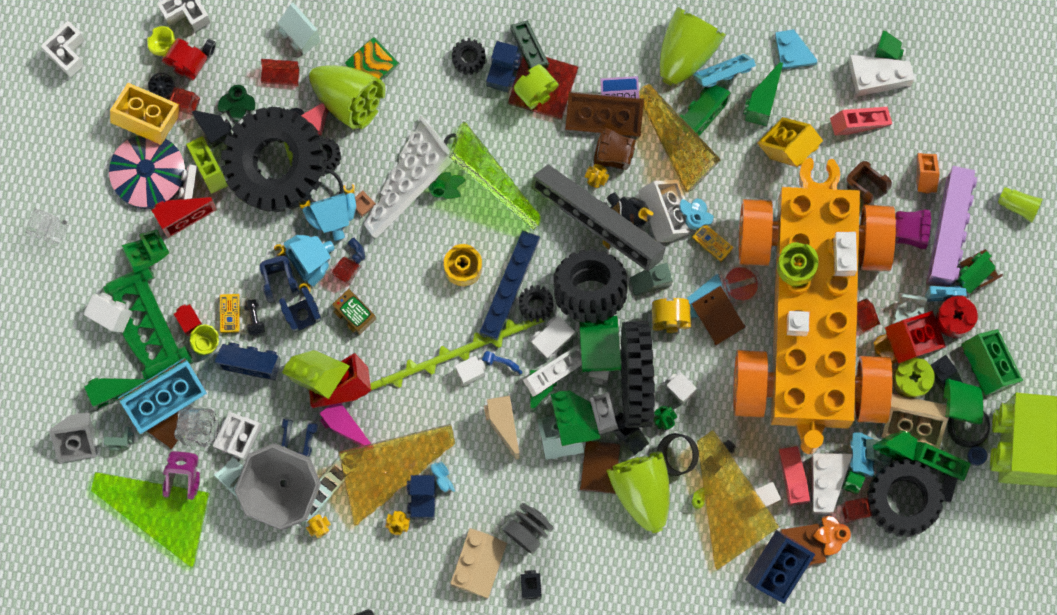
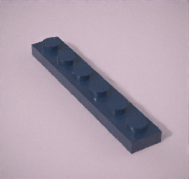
(510, 285)

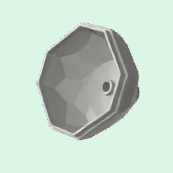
(261, 488)

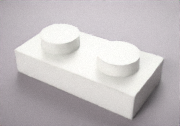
(188, 177)

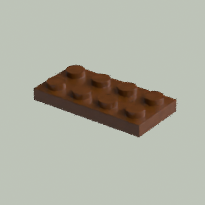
(598, 111)

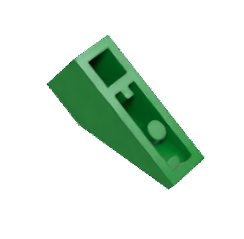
(107, 390)
(941, 461)

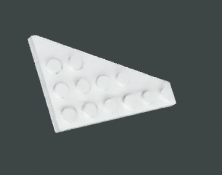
(420, 164)

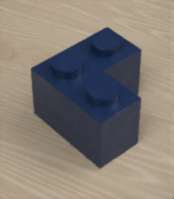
(504, 62)
(423, 496)

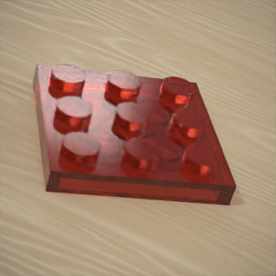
(555, 107)

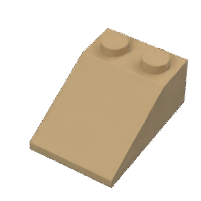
(501, 419)

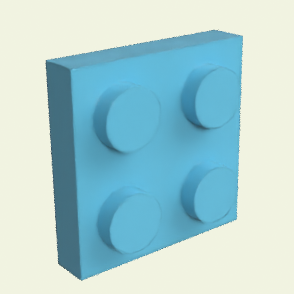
(859, 462)

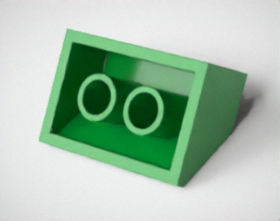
(707, 108)
(991, 362)
(574, 418)

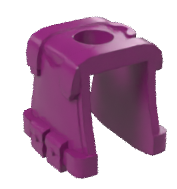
(913, 228)
(188, 468)

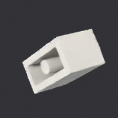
(845, 254)
(108, 312)
(552, 338)

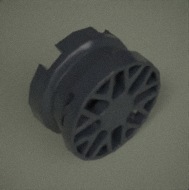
(161, 85)

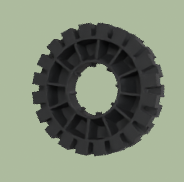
(244, 150)
(637, 374)

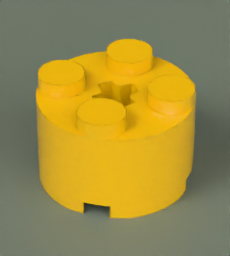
(453, 261)
(671, 315)

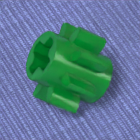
(664, 418)

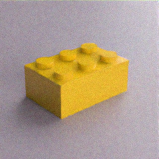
(144, 113)
(790, 142)

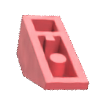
(860, 120)
(794, 476)

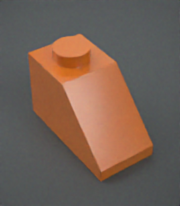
(927, 173)

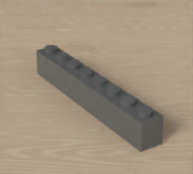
(598, 217)

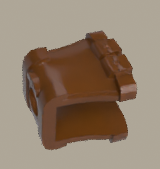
(614, 150)
(863, 168)

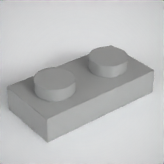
(604, 413)

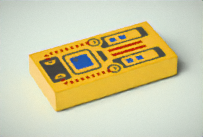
(712, 243)
(229, 313)

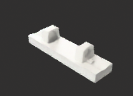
(554, 371)

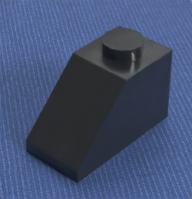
(213, 127)
(943, 370)
(631, 438)

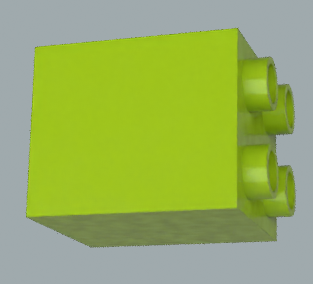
(1027, 440)

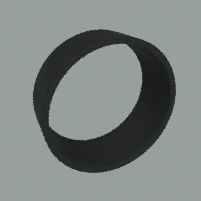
(961, 442)
(663, 446)

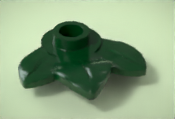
(236, 105)

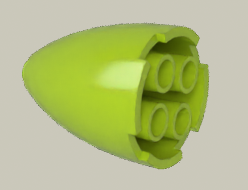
(687, 46)
(348, 93)
(643, 489)

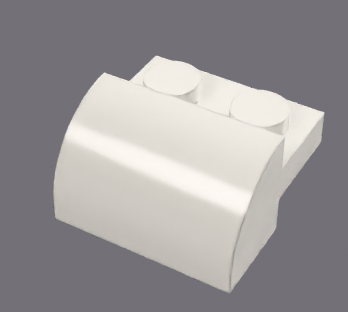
(237, 435)

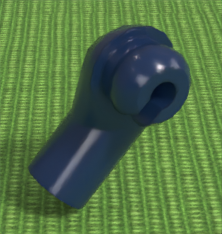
(358, 249)

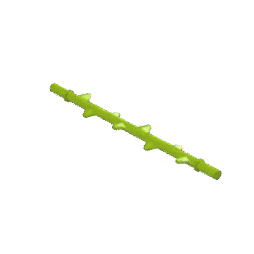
(445, 354)

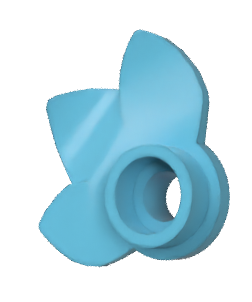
(695, 213)
(441, 472)

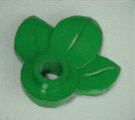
(446, 185)

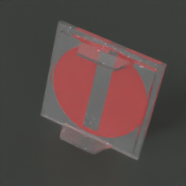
(741, 283)

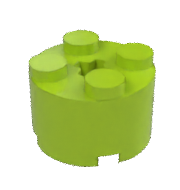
(535, 86)
(797, 253)
(919, 369)

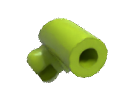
(698, 498)

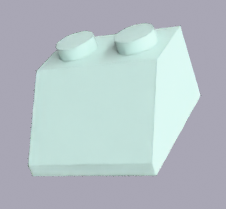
(298, 29)
(551, 440)

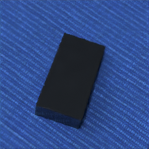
(948, 487)

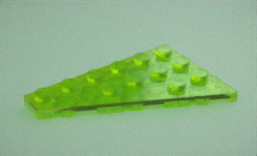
(478, 162)
(169, 520)

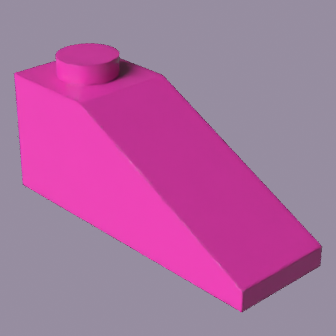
(342, 423)

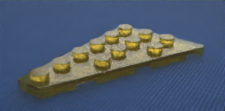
(685, 149)
(382, 468)
(733, 506)

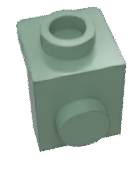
(116, 443)

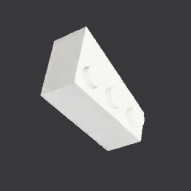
(879, 74)
(826, 481)

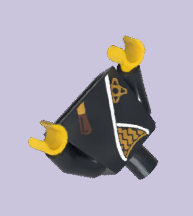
(630, 208)

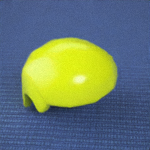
(160, 40)
(204, 340)

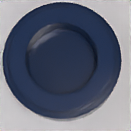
(977, 455)

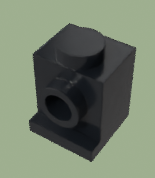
(534, 593)

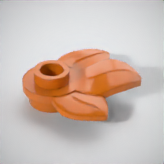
(830, 535)

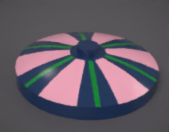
(146, 172)

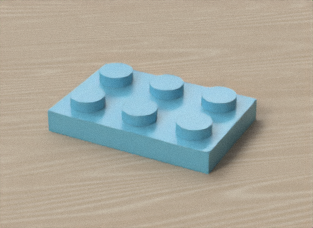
(724, 70)

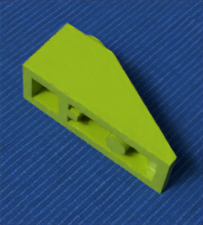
(207, 164)

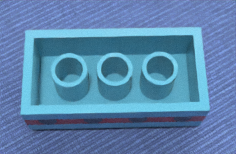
(162, 395)

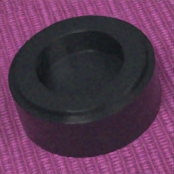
(209, 48)

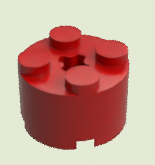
(185, 59)
(960, 307)

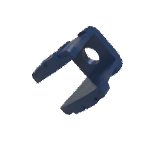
(268, 267)
(308, 304)
(311, 429)

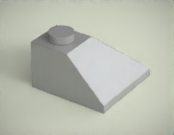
(74, 438)

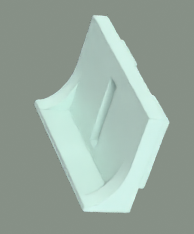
(229, 474)

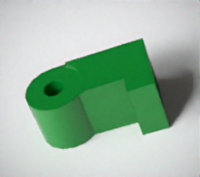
(853, 482)

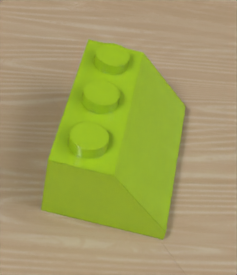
(315, 372)

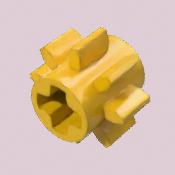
(596, 175)
(397, 523)
(318, 526)

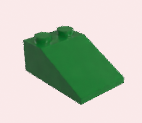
(760, 104)
(600, 345)

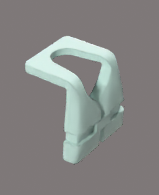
(902, 313)

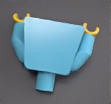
(332, 212)
(308, 257)

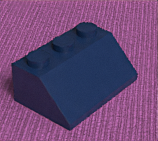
(248, 361)
(780, 567)

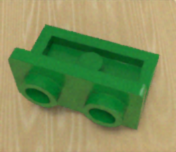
(974, 275)

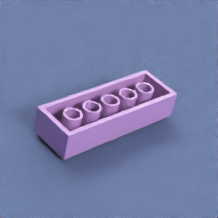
(951, 226)

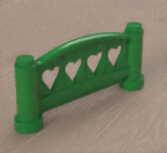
(137, 284)

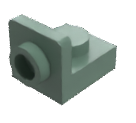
(874, 455)

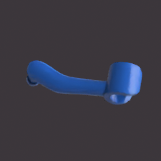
(489, 357)

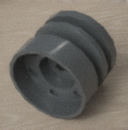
(527, 528)

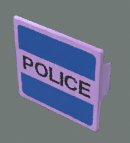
(620, 86)

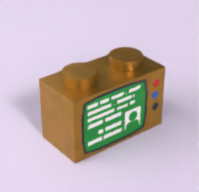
(353, 311)

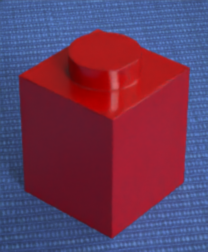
(187, 318)

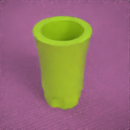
(1020, 203)

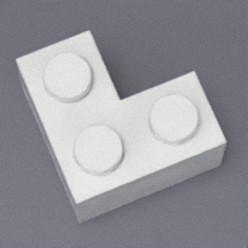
(178, 9)
(61, 47)

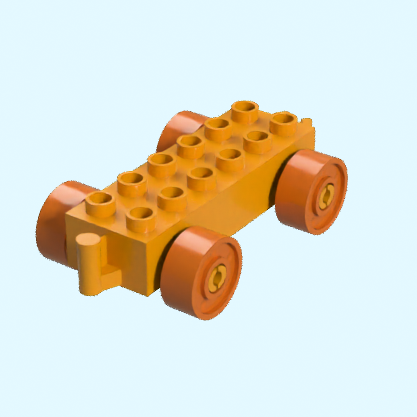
(815, 373)

